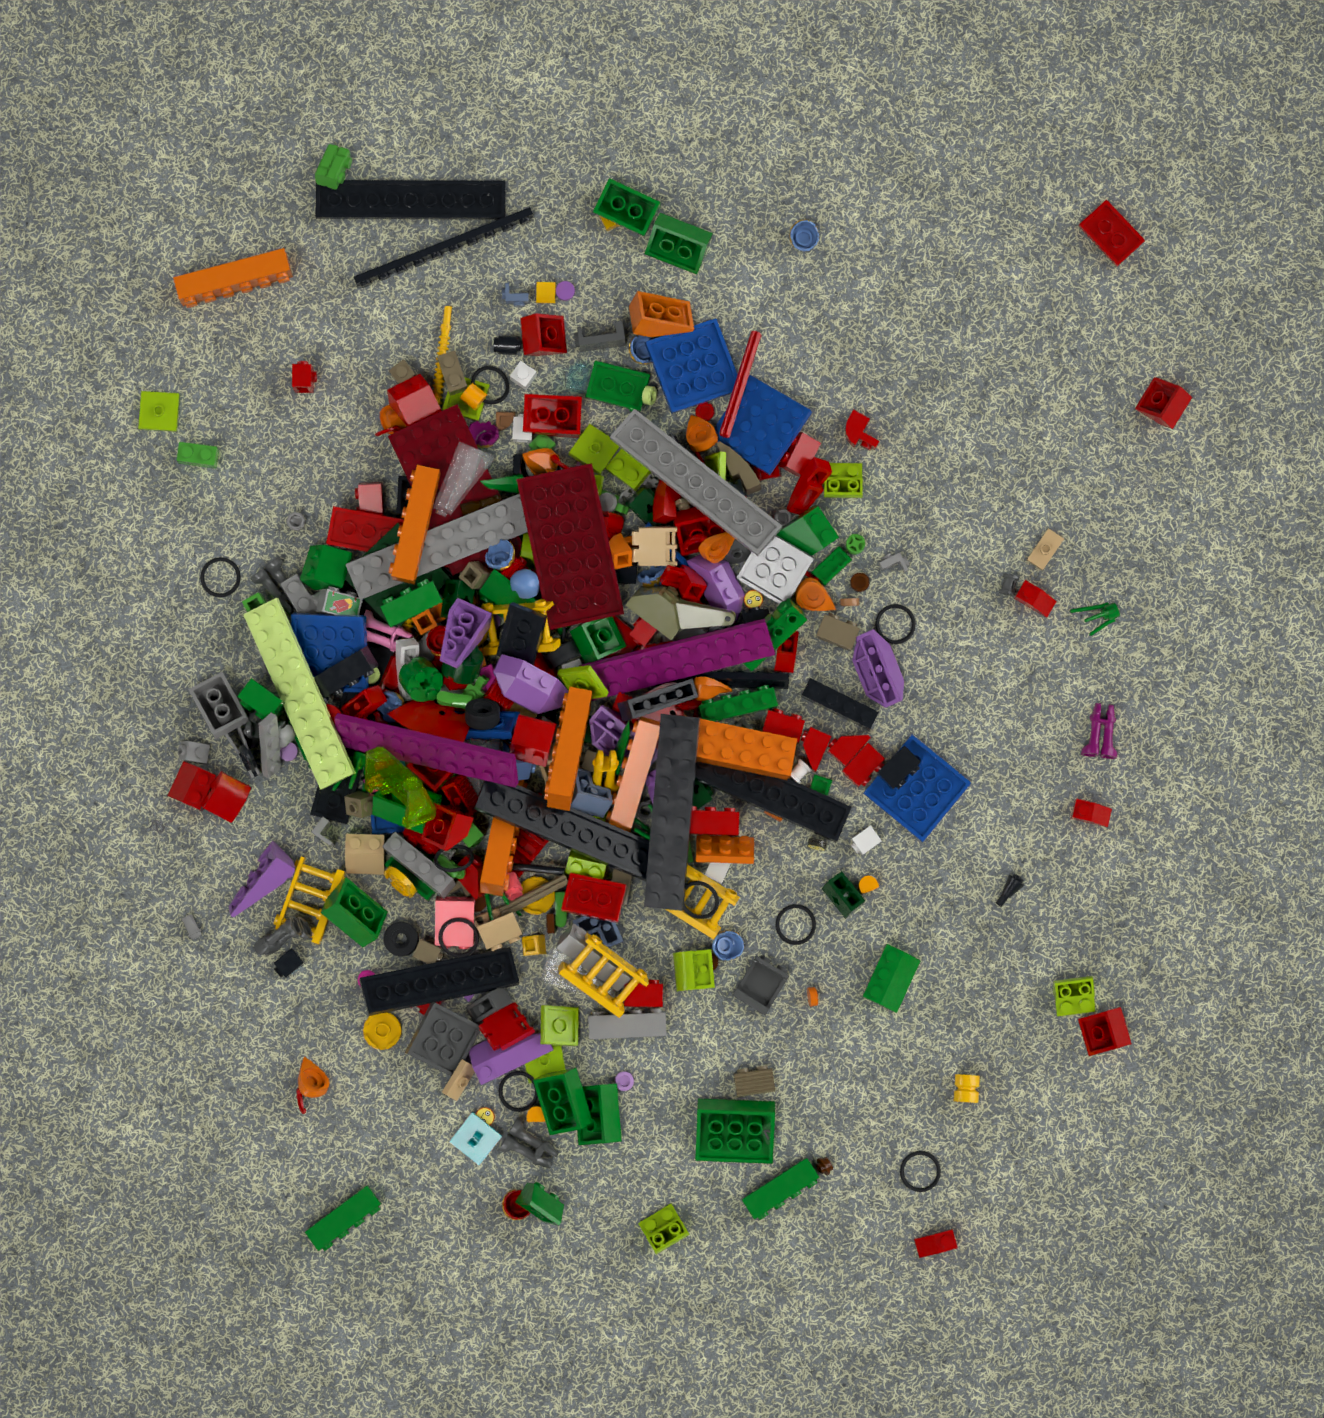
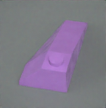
(463, 631)
(272, 872)
(493, 1064)

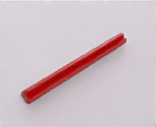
(740, 384)

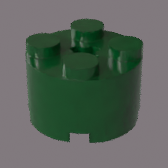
(467, 671)

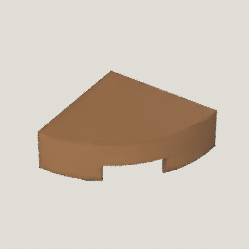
(504, 419)

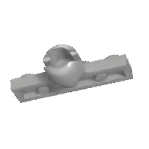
(299, 596)
(272, 739)

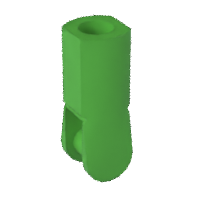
(453, 699)
(447, 863)
(560, 916)

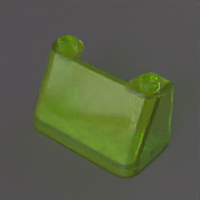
(390, 776)

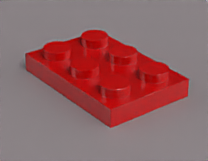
(1111, 233)
(594, 897)

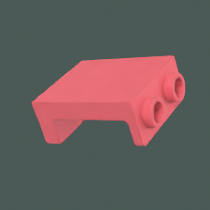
(456, 933)

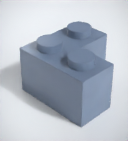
(590, 797)
(607, 930)

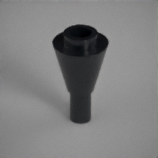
(1012, 885)

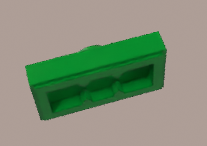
(831, 566)

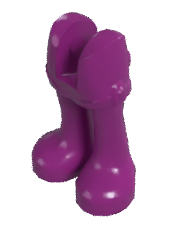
(1092, 747)

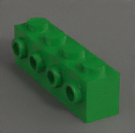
(781, 626)
(739, 706)
(780, 1188)
(342, 1218)

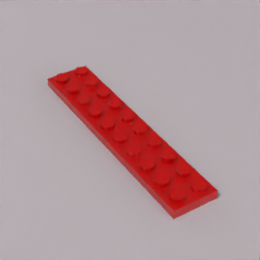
(363, 530)

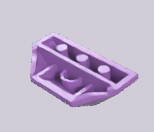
(722, 586)
(878, 669)
(528, 685)
(607, 728)

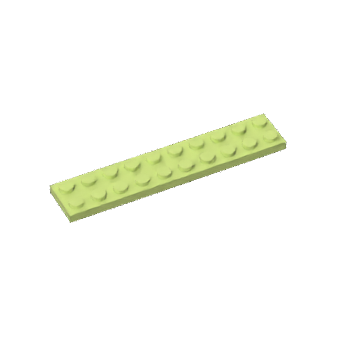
(299, 693)

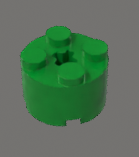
(421, 679)

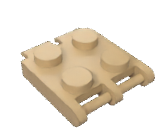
(654, 546)

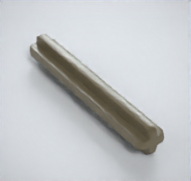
(534, 895)

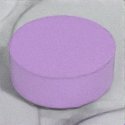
(289, 752)
(624, 1081)

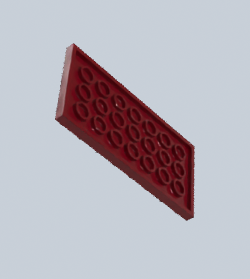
(433, 445)
(570, 546)

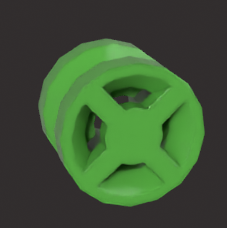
(856, 541)

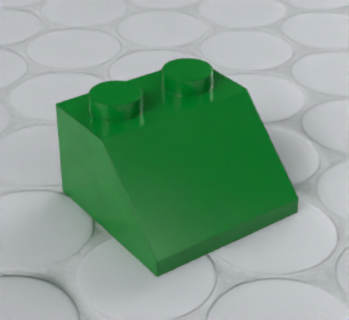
(325, 567)
(597, 639)
(541, 1204)

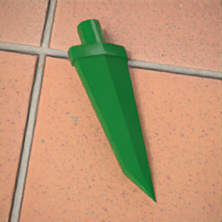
(504, 484)
(621, 746)

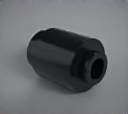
(506, 345)

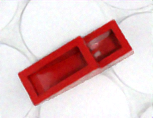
(809, 485)
(664, 503)

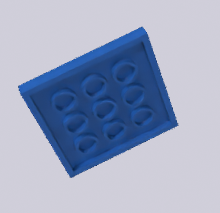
(693, 366)
(764, 425)
(330, 639)
(925, 795)

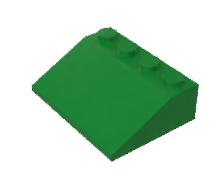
(733, 1130)

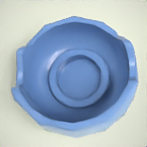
(525, 583)

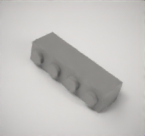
(419, 865)
(572, 944)
(628, 1025)

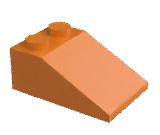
(659, 315)

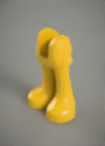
(609, 764)

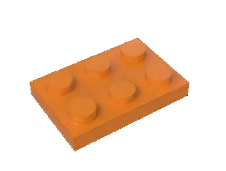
(725, 849)

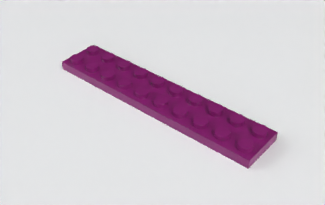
(684, 658)
(429, 750)

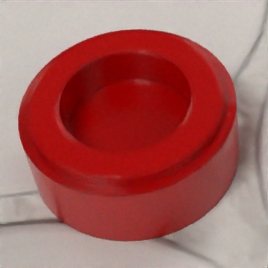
(705, 411)

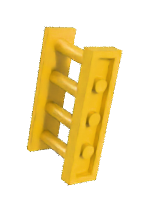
(547, 643)
(334, 878)
(707, 926)
(600, 993)

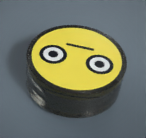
(817, 844)

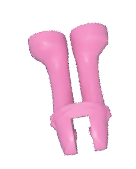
(394, 631)

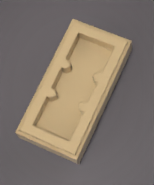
(1045, 549)
(459, 1080)

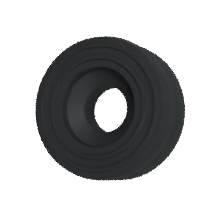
(561, 654)
(482, 714)
(401, 928)

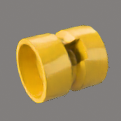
(966, 1088)

